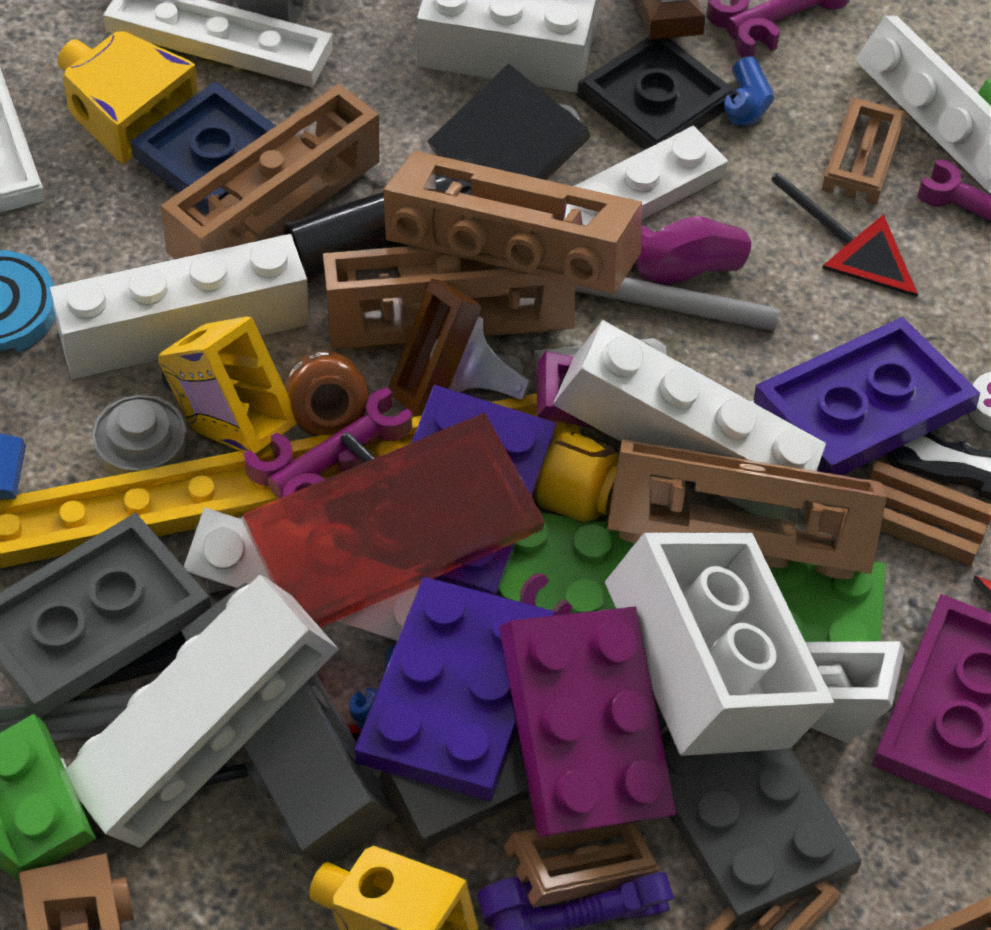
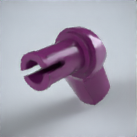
(690, 249)

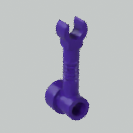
(507, 906)

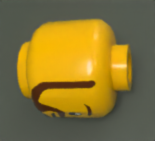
(577, 477)

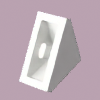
(860, 681)

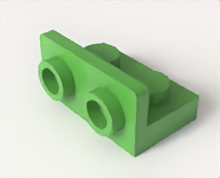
(37, 801)

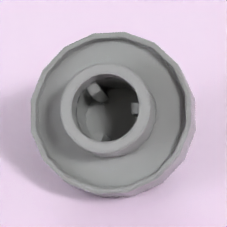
(139, 435)

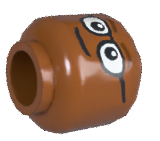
(326, 392)

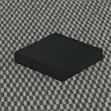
(655, 92)
(511, 129)

